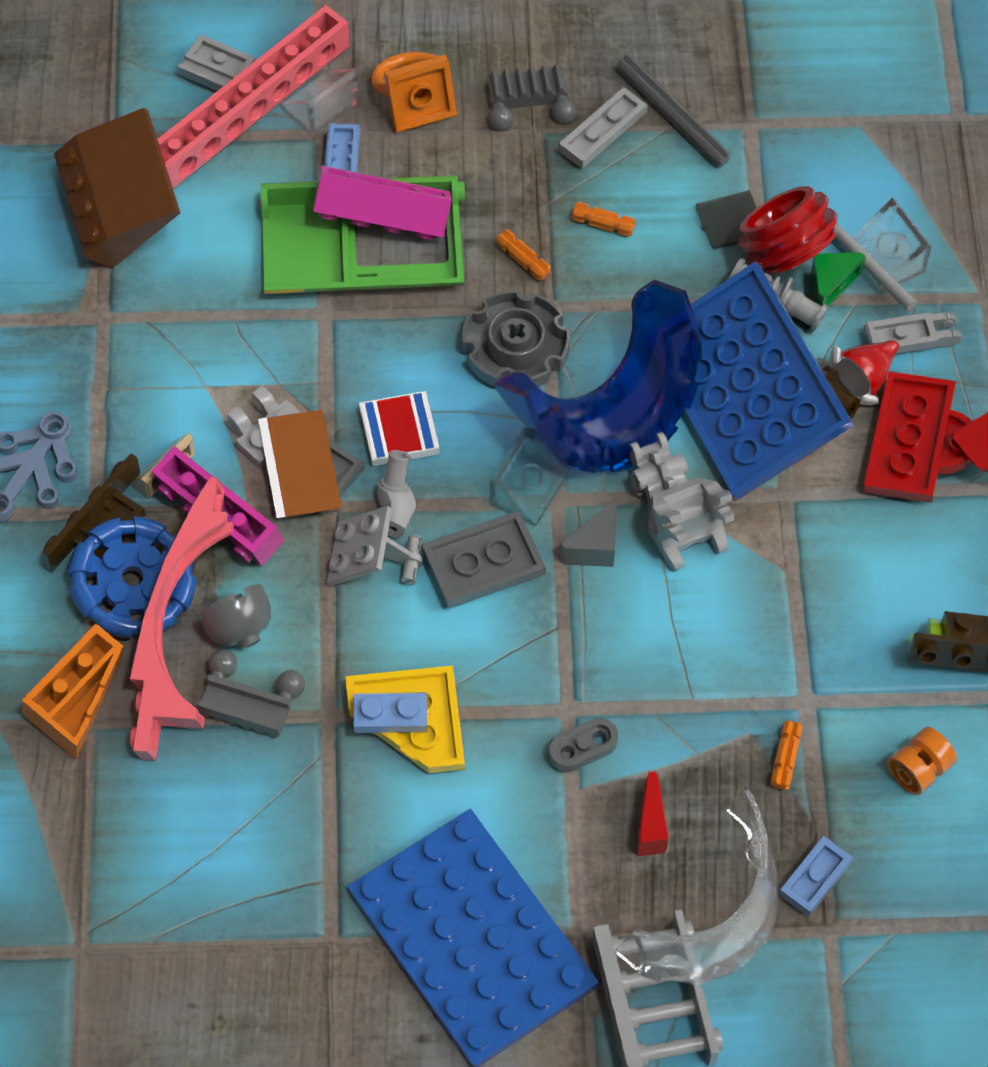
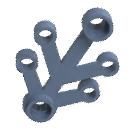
(33, 461)

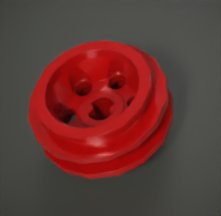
(788, 229)

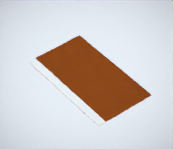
(299, 463)

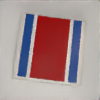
(400, 425)

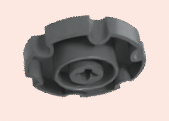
(515, 337)

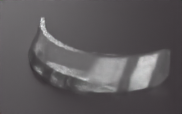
(733, 942)

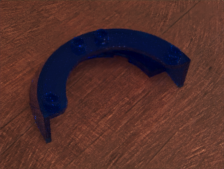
(634, 402)

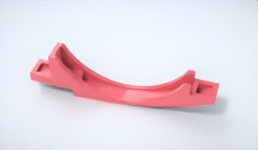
(159, 700)

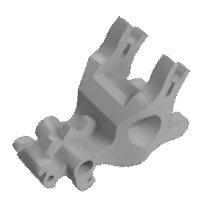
(678, 509)

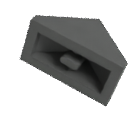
(593, 542)

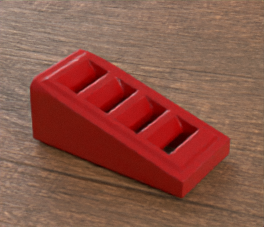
(653, 828)

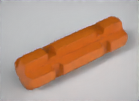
(603, 219)
(523, 255)
(786, 755)

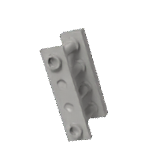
(627, 1019)

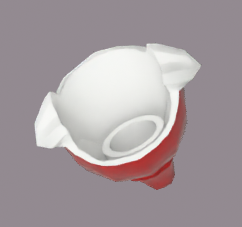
(864, 368)

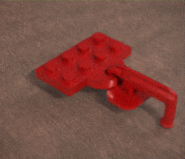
(922, 438)

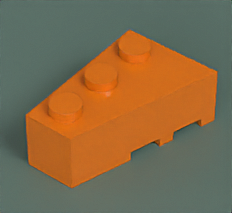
(74, 690)

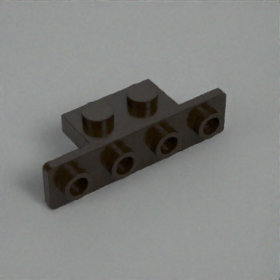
(103, 504)
(960, 647)

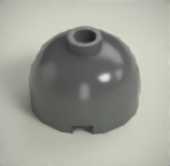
(237, 618)

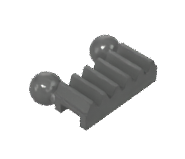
(527, 90)
(245, 704)

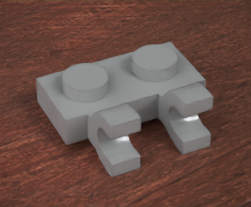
(250, 438)

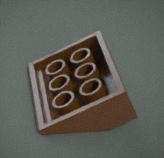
(116, 186)

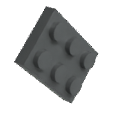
(483, 559)

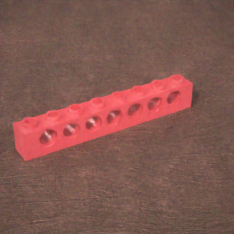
(253, 93)

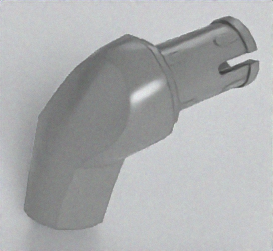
(395, 493)

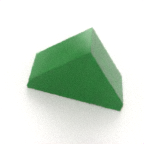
(834, 274)

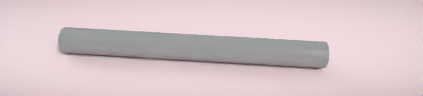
(876, 270)

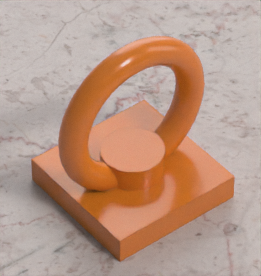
(418, 91)

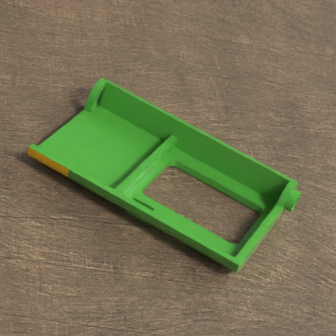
(320, 254)

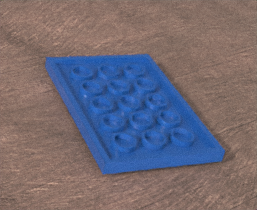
(759, 385)
(472, 938)

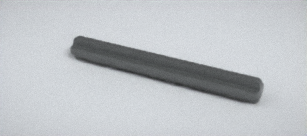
(673, 111)

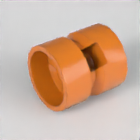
(924, 758)

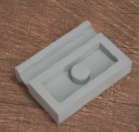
(213, 63)

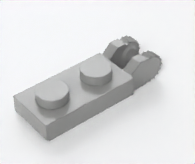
(915, 331)

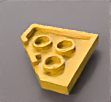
(439, 747)

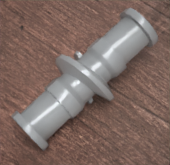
(794, 301)

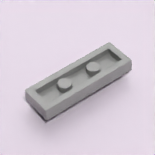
(602, 127)

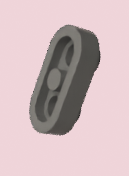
(581, 744)

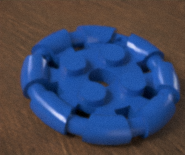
(115, 562)

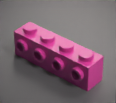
(381, 202)
(252, 533)

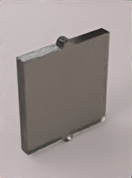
(723, 217)

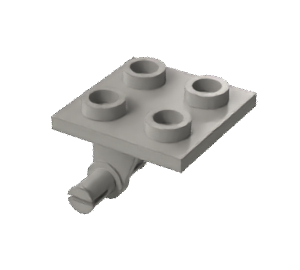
(362, 545)

